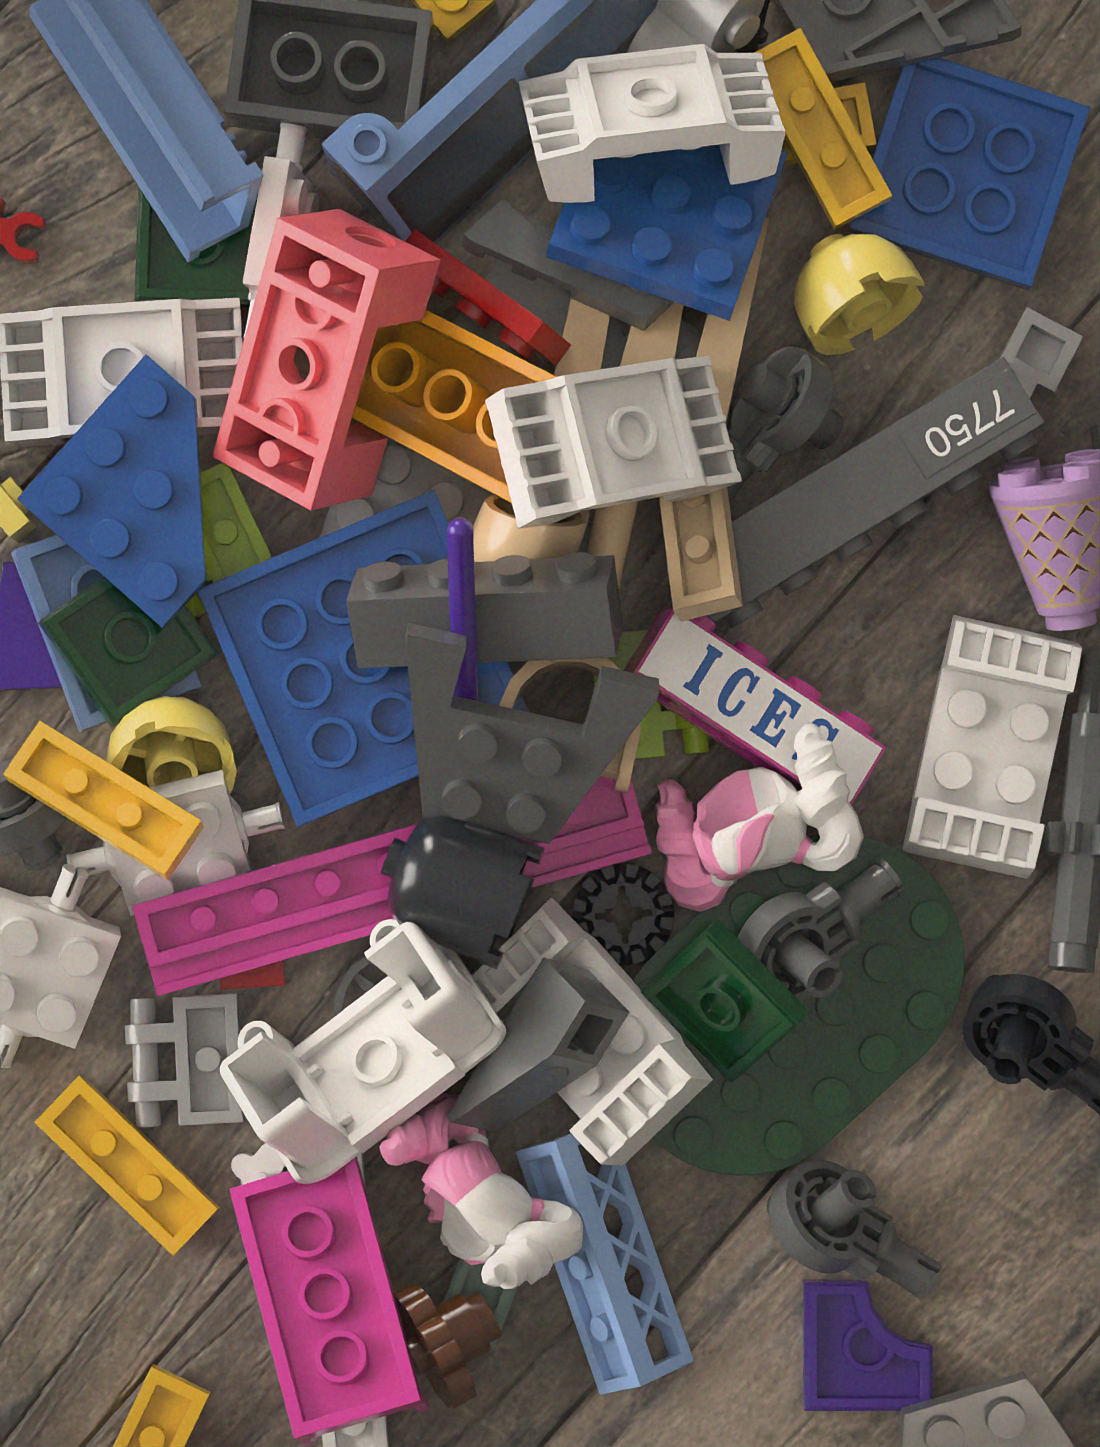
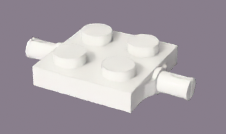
(281, 194)
(215, 854)
(50, 964)

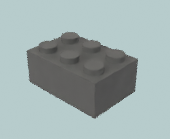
(326, 63)

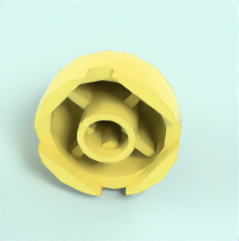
(854, 287)
(171, 742)

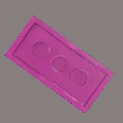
(326, 1301)

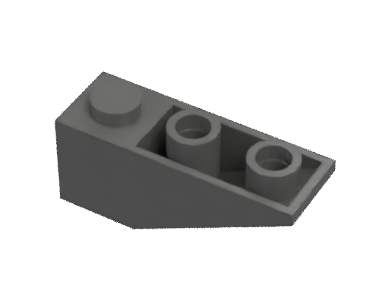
(550, 1040)

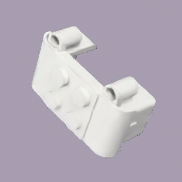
(369, 1061)

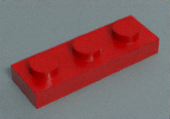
(485, 302)

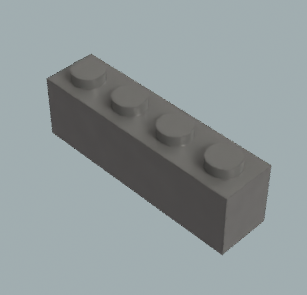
(522, 608)

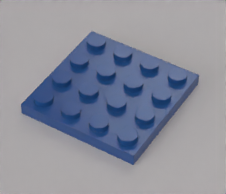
(290, 646)

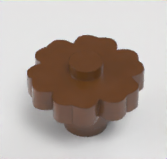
(446, 1339)

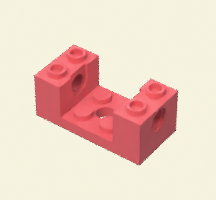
(327, 292)

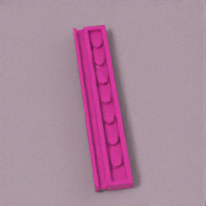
(342, 895)

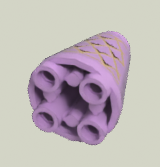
(1055, 533)

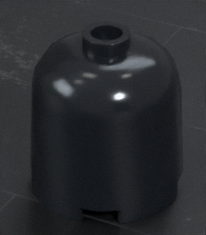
(460, 884)

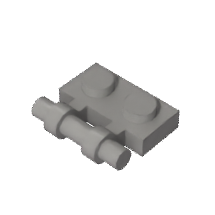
(204, 1036)

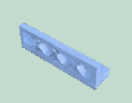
(593, 1281)

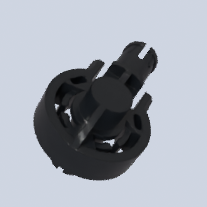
(1034, 1036)

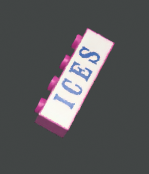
(744, 703)

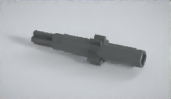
(1077, 837)

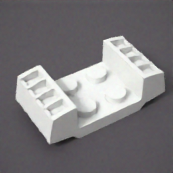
(651, 105)
(71, 358)
(612, 438)
(990, 746)
(645, 1069)

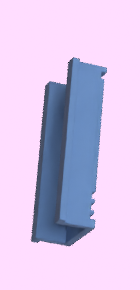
(154, 116)

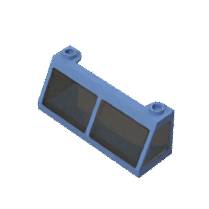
(476, 124)

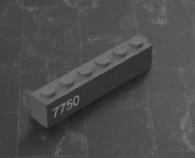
(880, 483)

